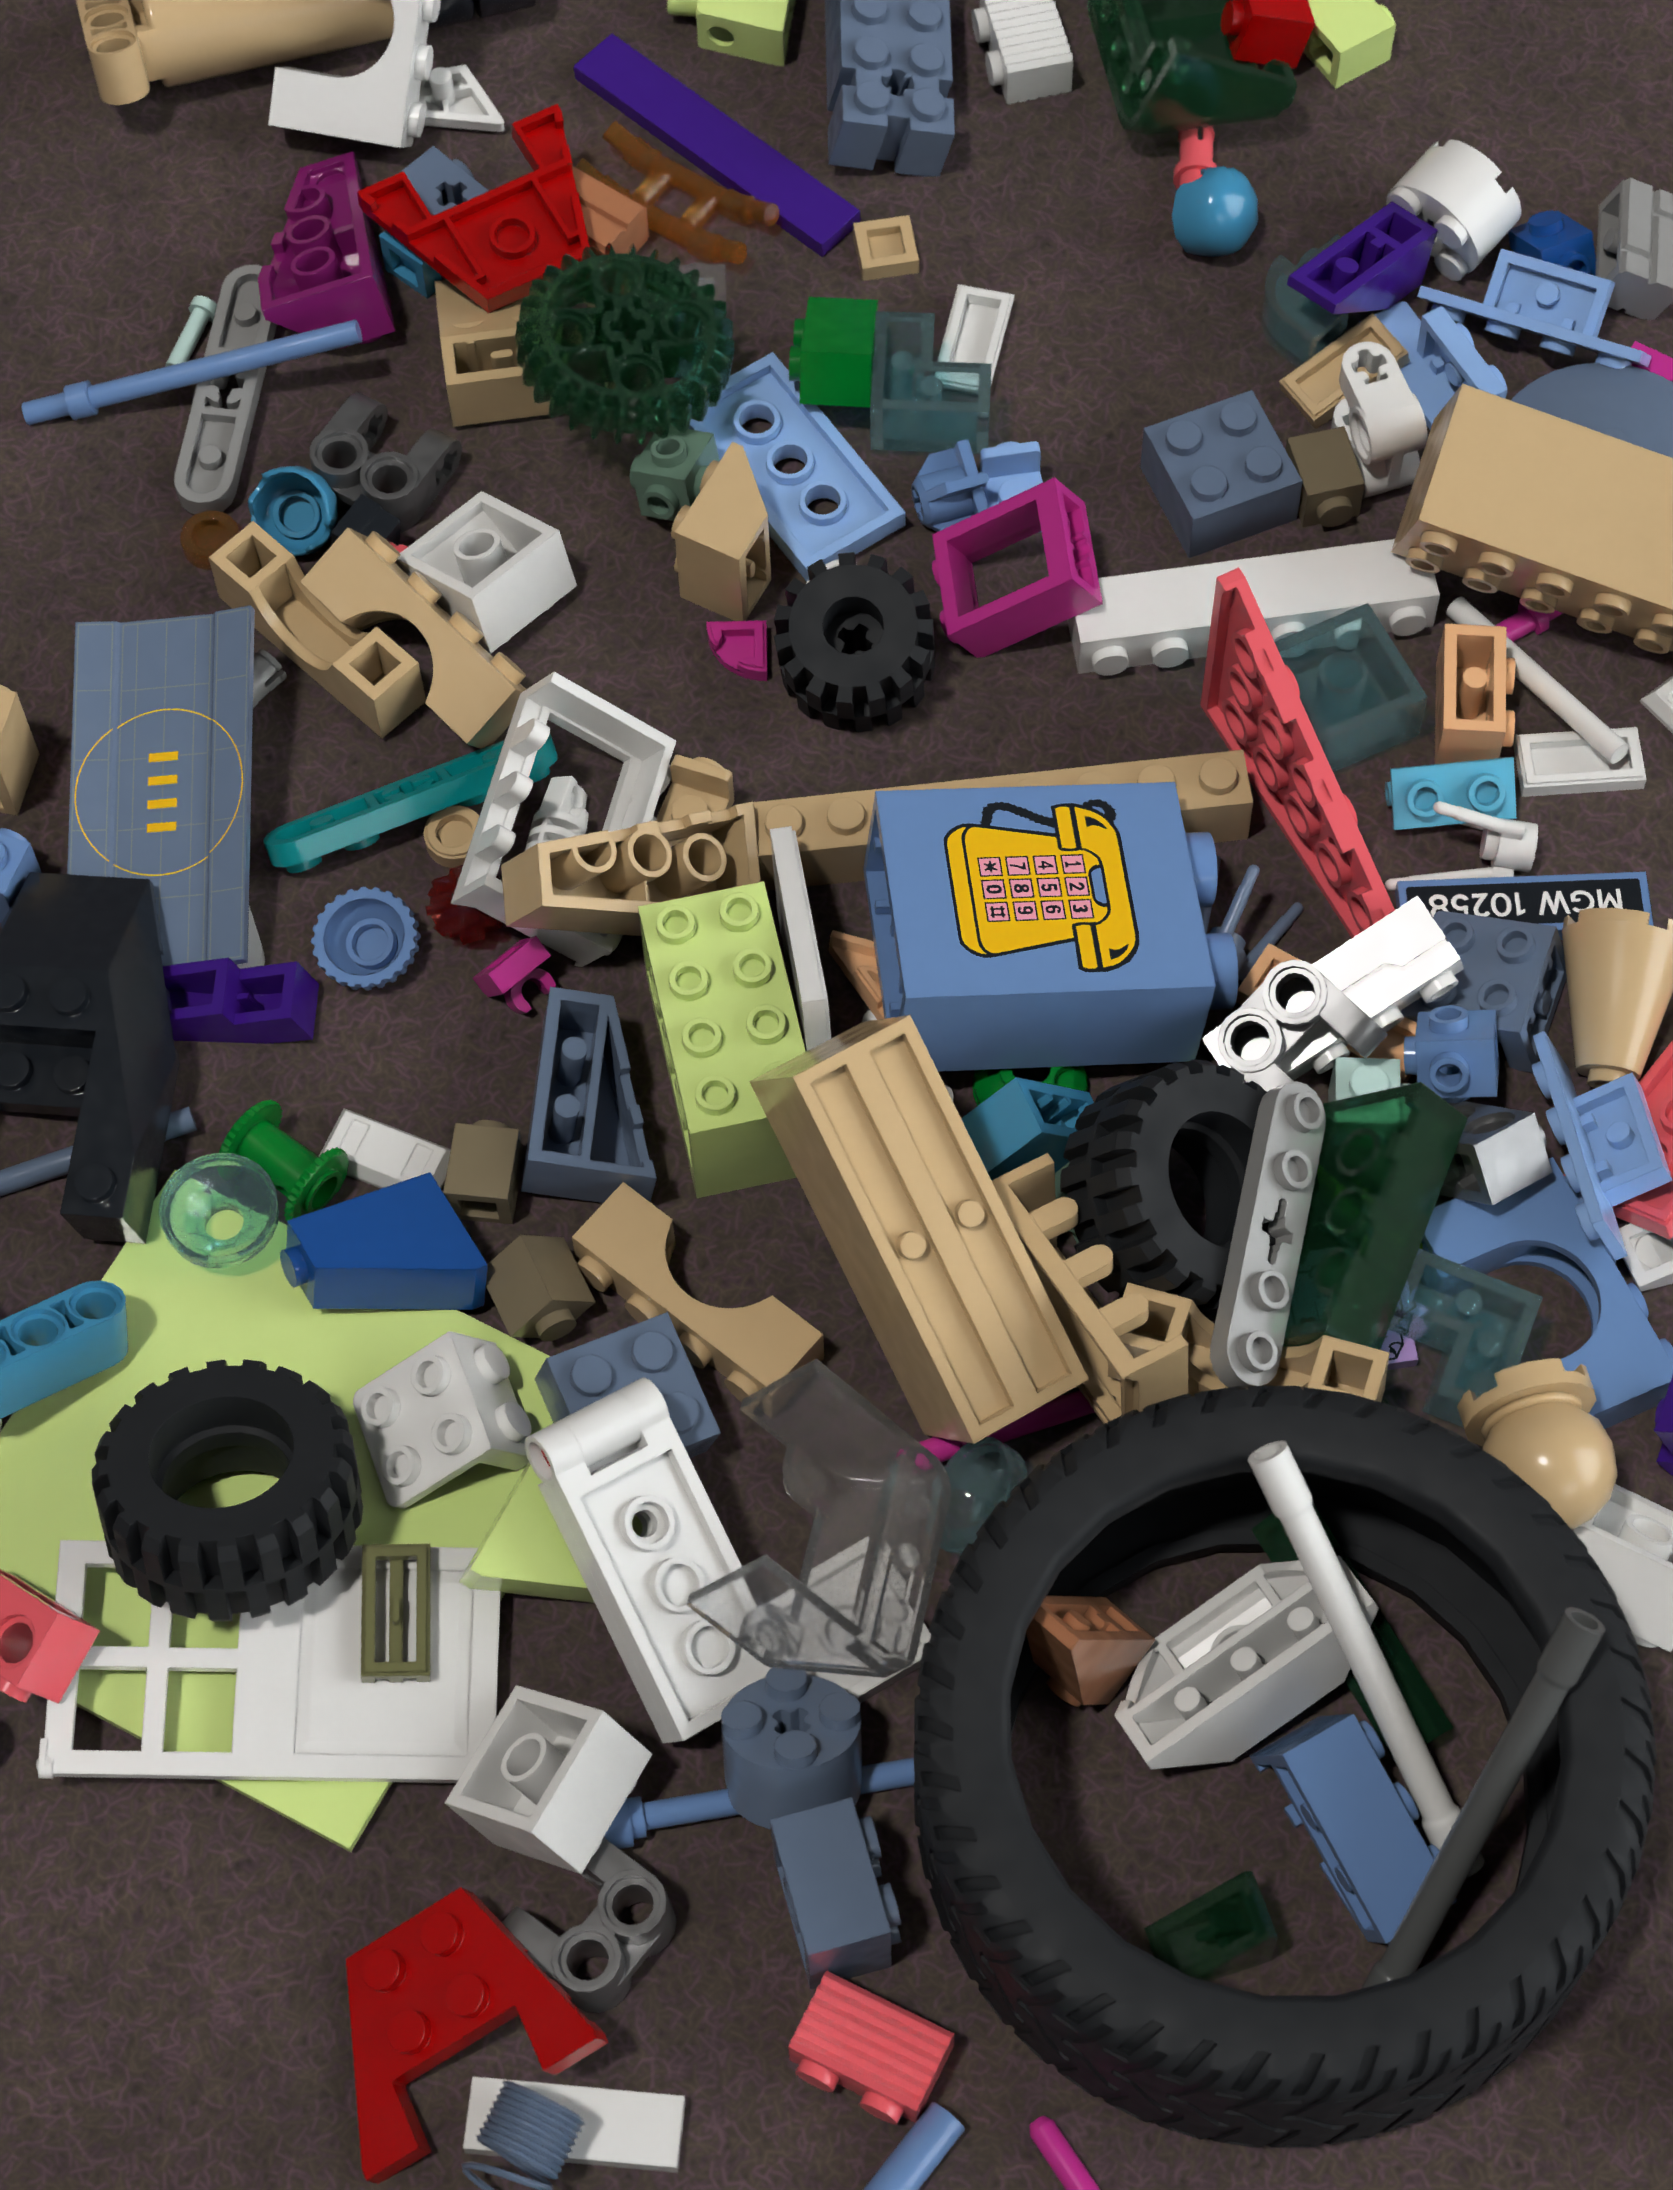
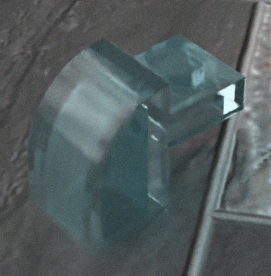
(1292, 321)

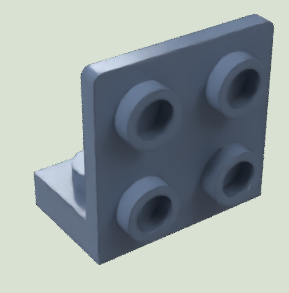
(1506, 969)

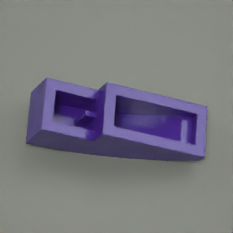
(242, 1005)

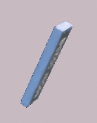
(1530, 898)

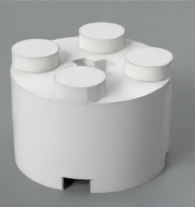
(1460, 198)

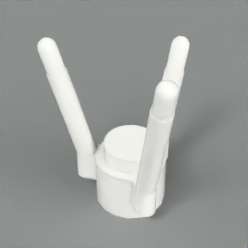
(1504, 842)

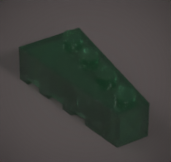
(1370, 1210)

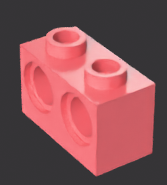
(38, 1642)

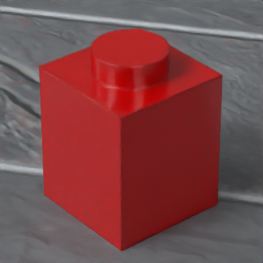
(1267, 29)

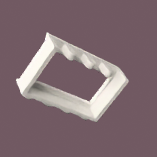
(634, 801)

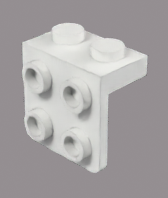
(441, 1417)

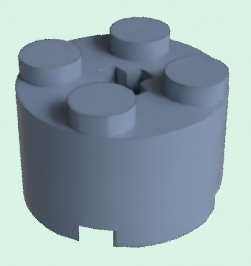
(791, 1745)

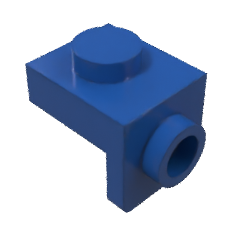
(1556, 240)

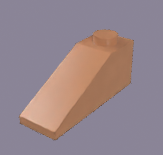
(1085, 1647)

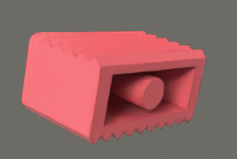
(869, 2049)

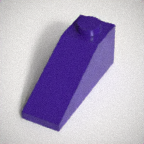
(1369, 264)

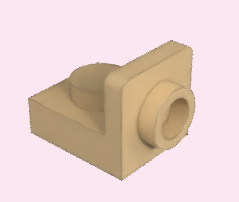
(696, 787)

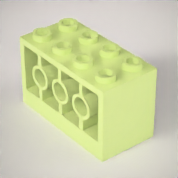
(721, 1023)

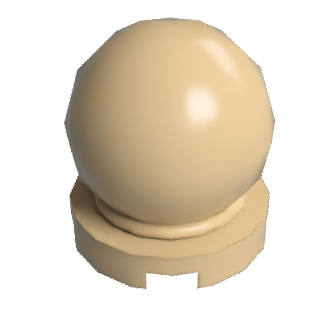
(1545, 1435)

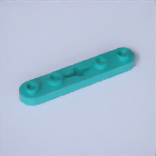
(362, 818)

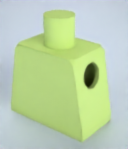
(741, 27)

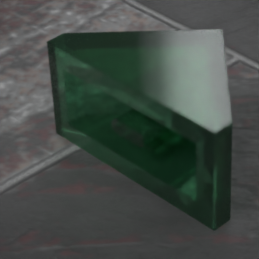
(1217, 1931)

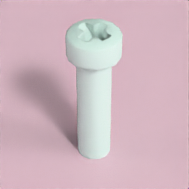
(202, 311)

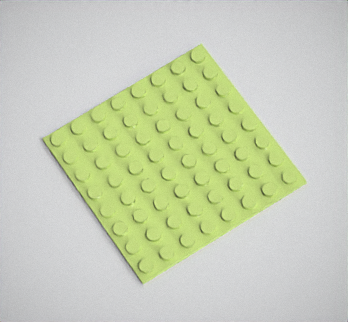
(181, 1320)

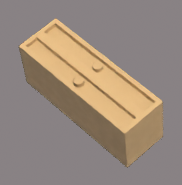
(1545, 516)
(919, 1230)

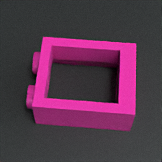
(1034, 608)

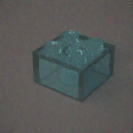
(1354, 686)

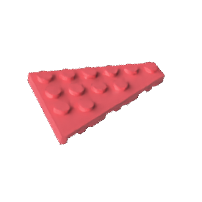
(1259, 710)

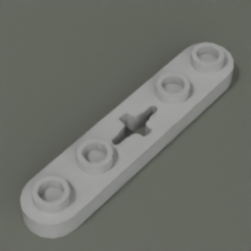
(218, 436)
(1260, 1276)

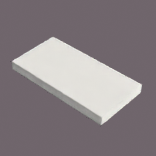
(799, 939)

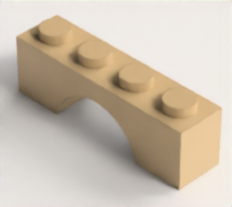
(367, 587)
(356, 667)
(630, 1251)
(1322, 1364)

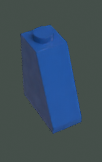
(386, 1252)

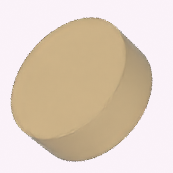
(450, 834)

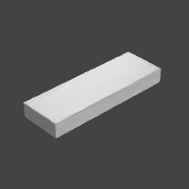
(619, 2125)

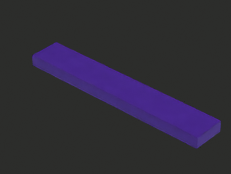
(716, 143)

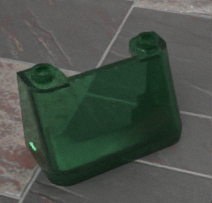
(1177, 69)

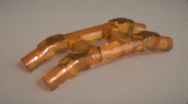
(709, 196)

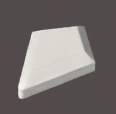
(458, 101)

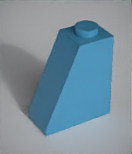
(1024, 1123)

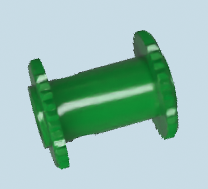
(294, 1170)

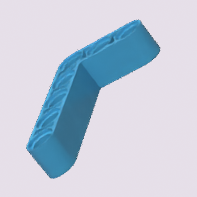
(61, 1343)

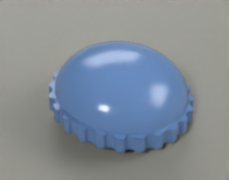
(365, 938)

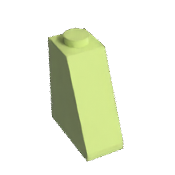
(526, 1549)

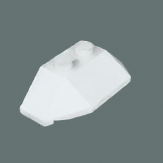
(1236, 1669)

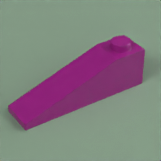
(326, 257)

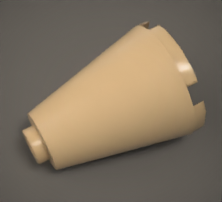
(1616, 989)

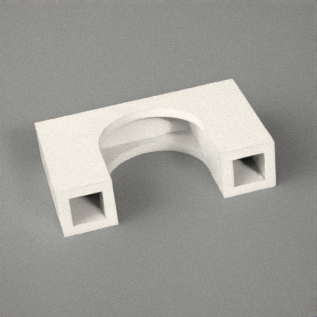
(370, 106)

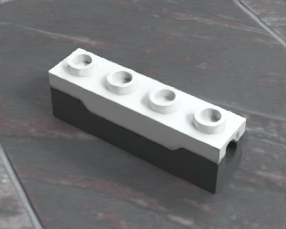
(1378, 970)

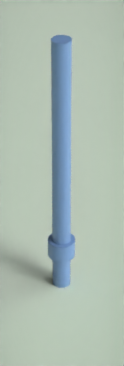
(85, 399)

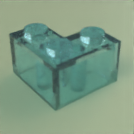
(920, 400)
(1468, 1317)

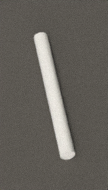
(1548, 689)

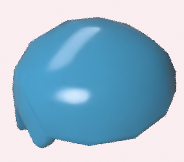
(1215, 212)
(295, 508)

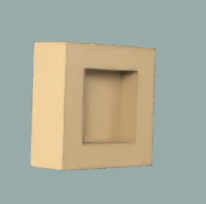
(886, 247)

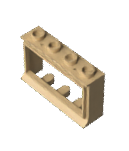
(1092, 1329)

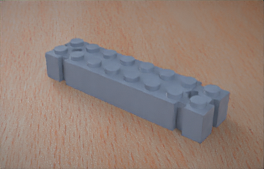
(889, 84)

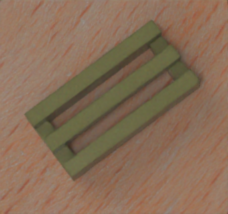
(396, 1669)

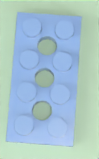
(831, 468)

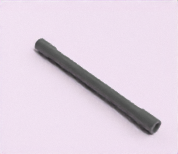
(1556, 1673)

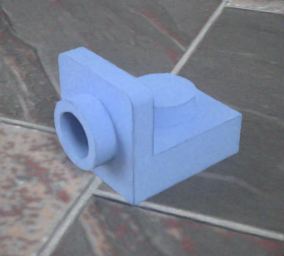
(1011, 469)

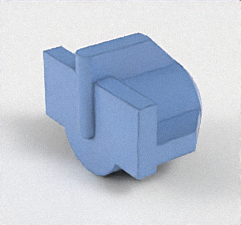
(949, 487)

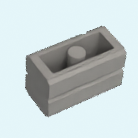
(1637, 248)

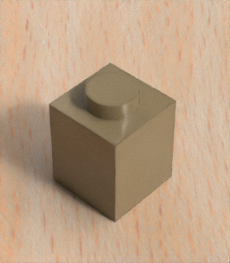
(1330, 477)
(484, 1171)
(538, 1287)

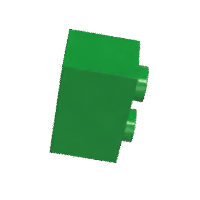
(834, 351)

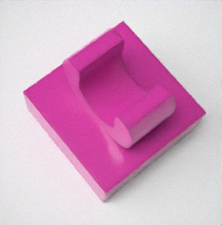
(512, 970)

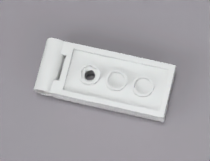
(595, 1476)

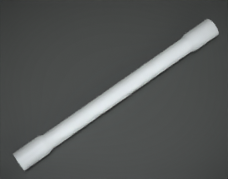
(1293, 1506)

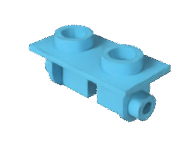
(1475, 785)

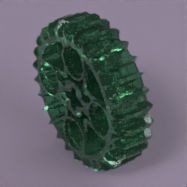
(624, 343)

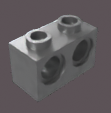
(1496, 1154)

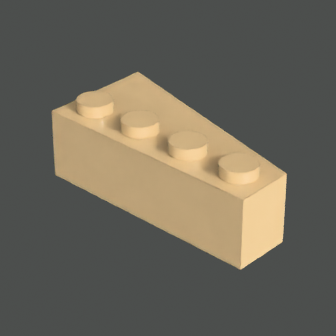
(604, 876)

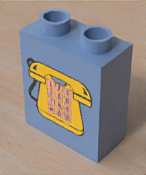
(1046, 924)

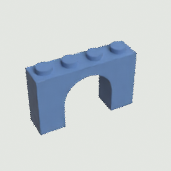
(1542, 1230)

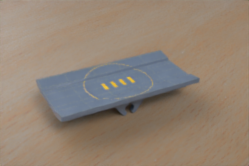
(168, 771)

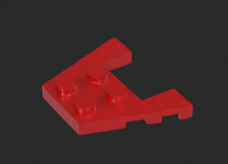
(502, 237)
(430, 1995)

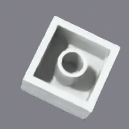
(549, 1778)

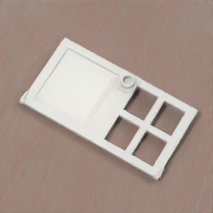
(301, 1684)

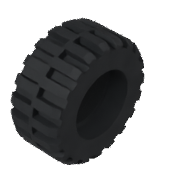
(1124, 1183)
(239, 1553)

